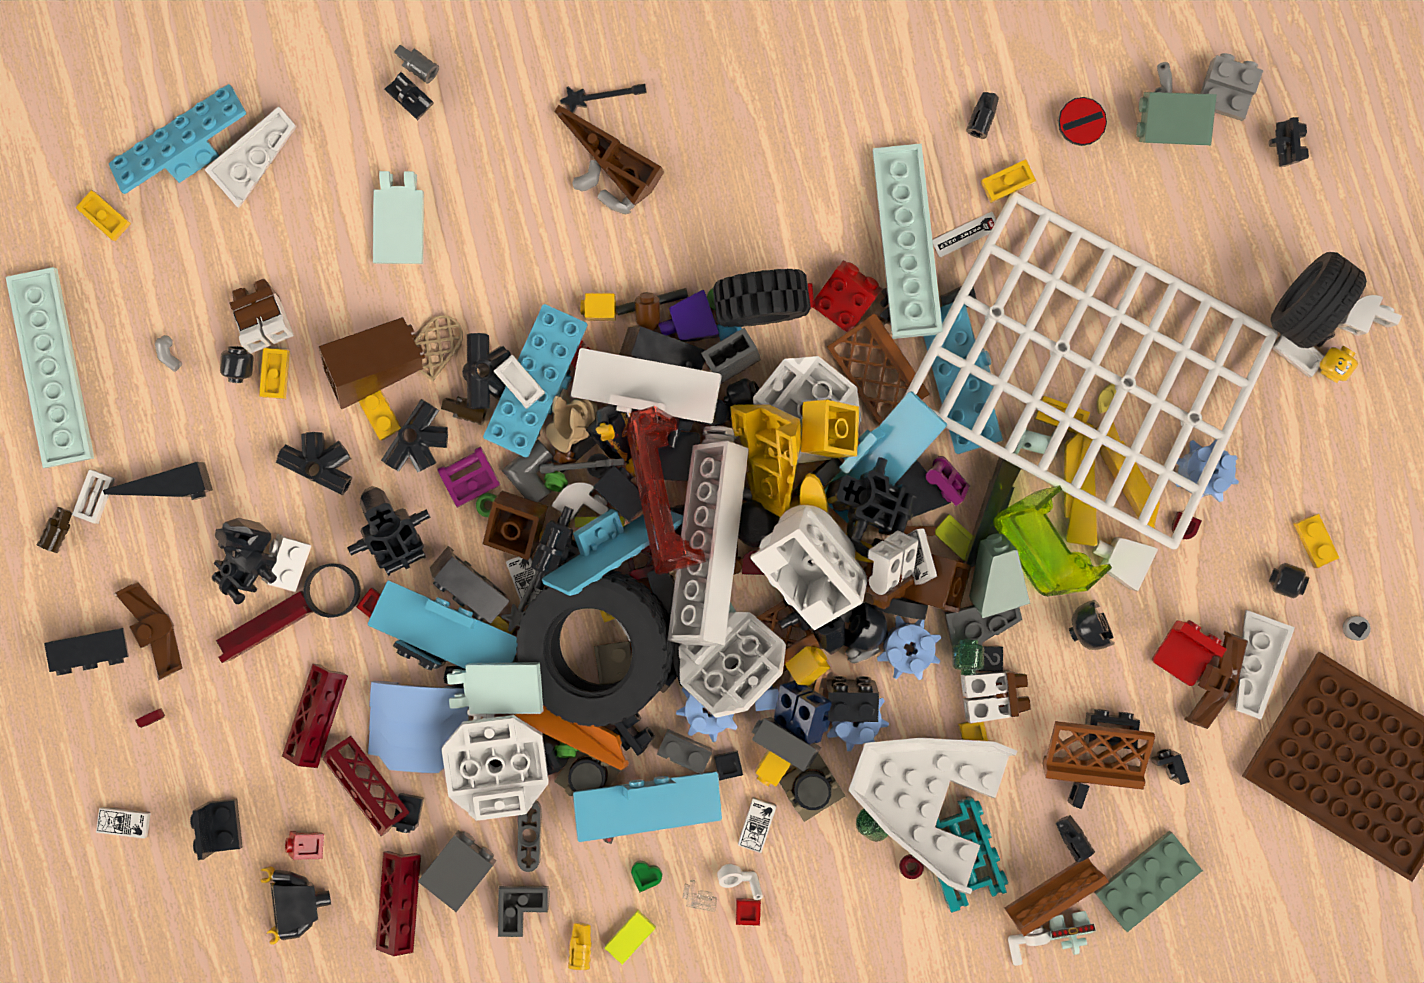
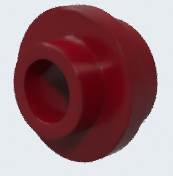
(911, 874)

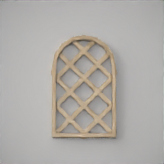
(426, 329)

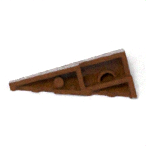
(628, 169)

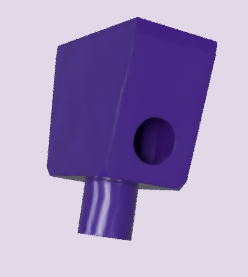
(691, 319)

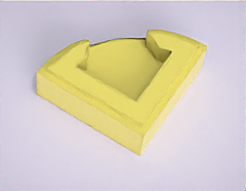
(1105, 398)

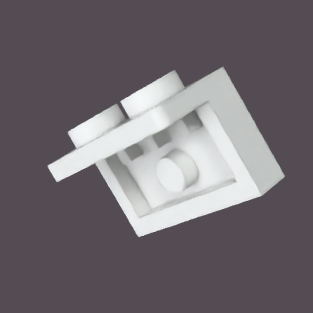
(290, 562)

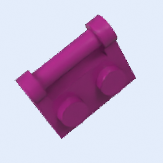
(473, 484)
(952, 485)

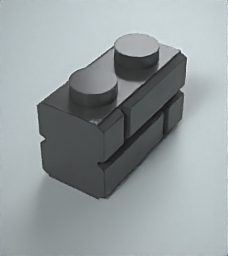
(684, 751)

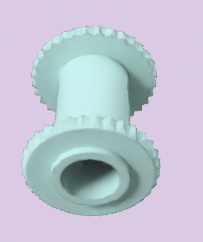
(1034, 442)

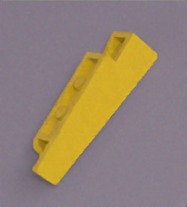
(1136, 486)
(1082, 517)

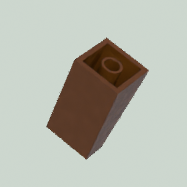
(370, 360)
(940, 592)

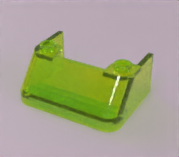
(1041, 549)

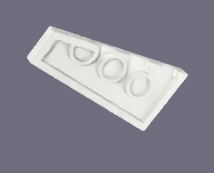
(248, 159)
(1262, 661)

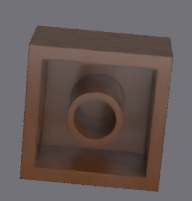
(514, 525)

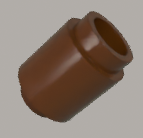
(647, 310)

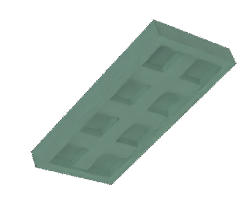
(1148, 881)

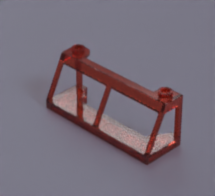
(644, 437)

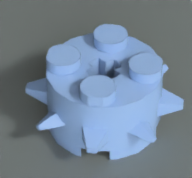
(1194, 462)
(923, 646)
(703, 722)
(859, 732)

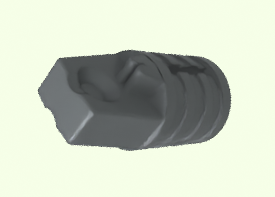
(417, 64)

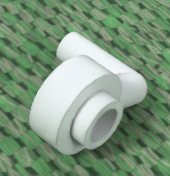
(731, 876)
(1035, 938)

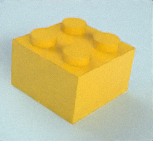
(830, 429)

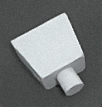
(1128, 560)

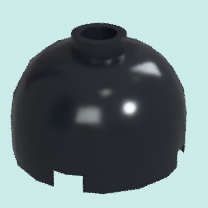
(755, 523)
(1091, 627)
(866, 628)

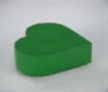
(645, 875)

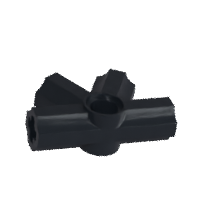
(486, 382)
(427, 437)
(315, 453)

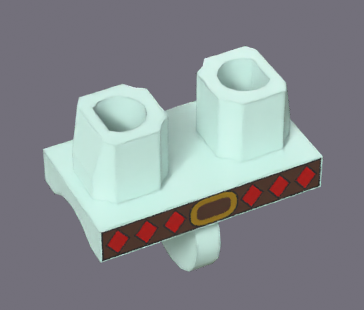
(1081, 926)

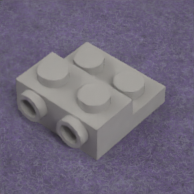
(1233, 84)

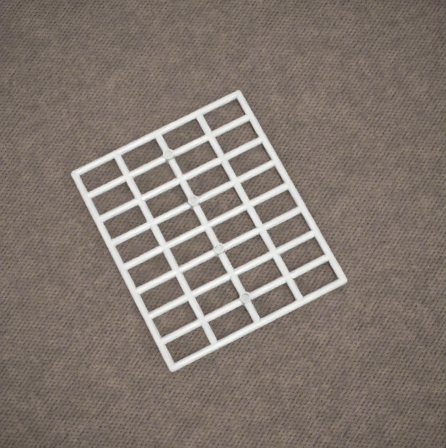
(1122, 385)

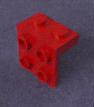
(846, 296)
(1187, 651)

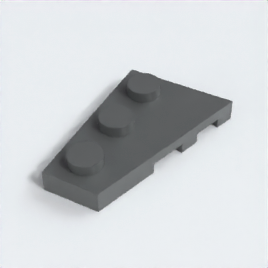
(970, 625)

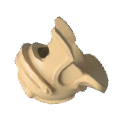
(570, 422)

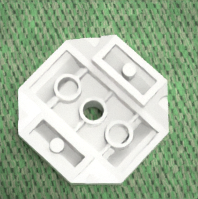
(802, 381)
(708, 671)
(492, 790)

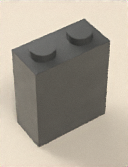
(732, 355)
(784, 743)
(457, 870)

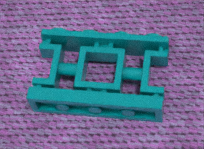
(992, 855)

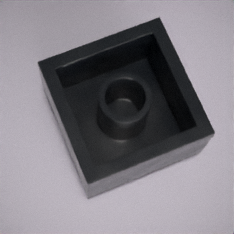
(620, 492)

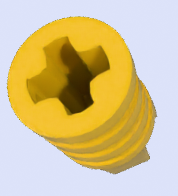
(580, 947)

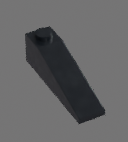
(184, 481)

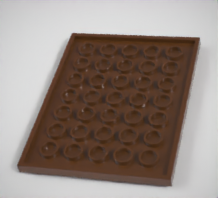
(1349, 764)

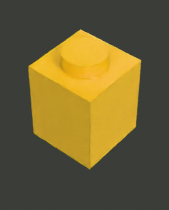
(599, 307)
(808, 665)
(771, 769)

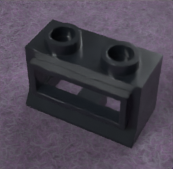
(1103, 716)

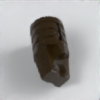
(460, 410)
(55, 530)

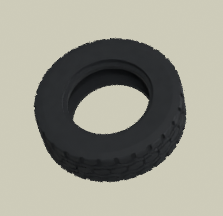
(585, 701)

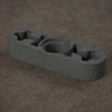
(535, 853)

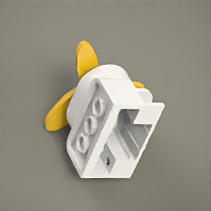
(813, 559)

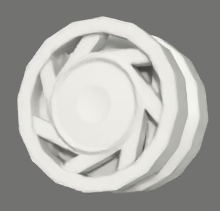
(718, 434)

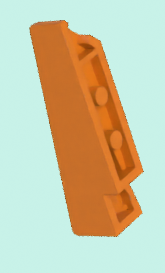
(591, 740)

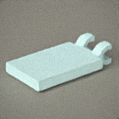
(398, 221)
(498, 688)

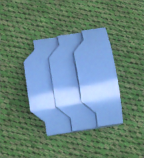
(412, 725)

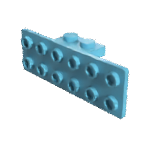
(181, 144)
(547, 360)
(974, 391)
(898, 439)
(602, 547)
(440, 629)
(647, 806)

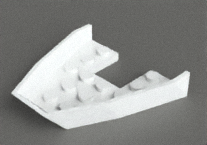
(905, 788)

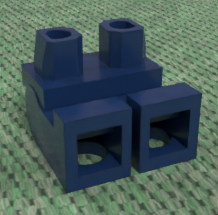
(802, 711)

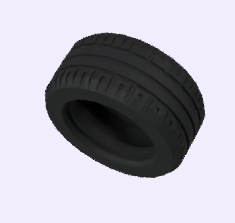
(1318, 300)

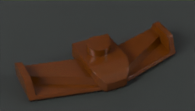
(153, 628)
(1219, 682)

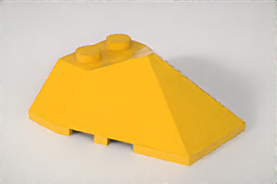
(772, 452)

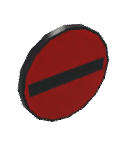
(1082, 121)

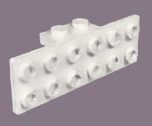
(645, 384)

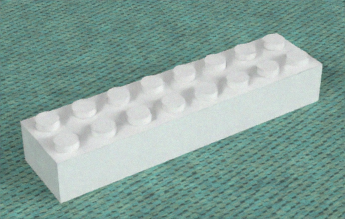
(709, 524)

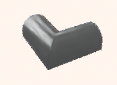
(523, 473)
(514, 902)

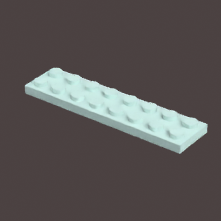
(907, 241)
(50, 367)

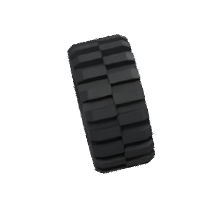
(761, 297)

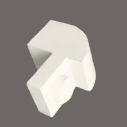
(1367, 311)
(576, 496)

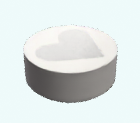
(1356, 628)

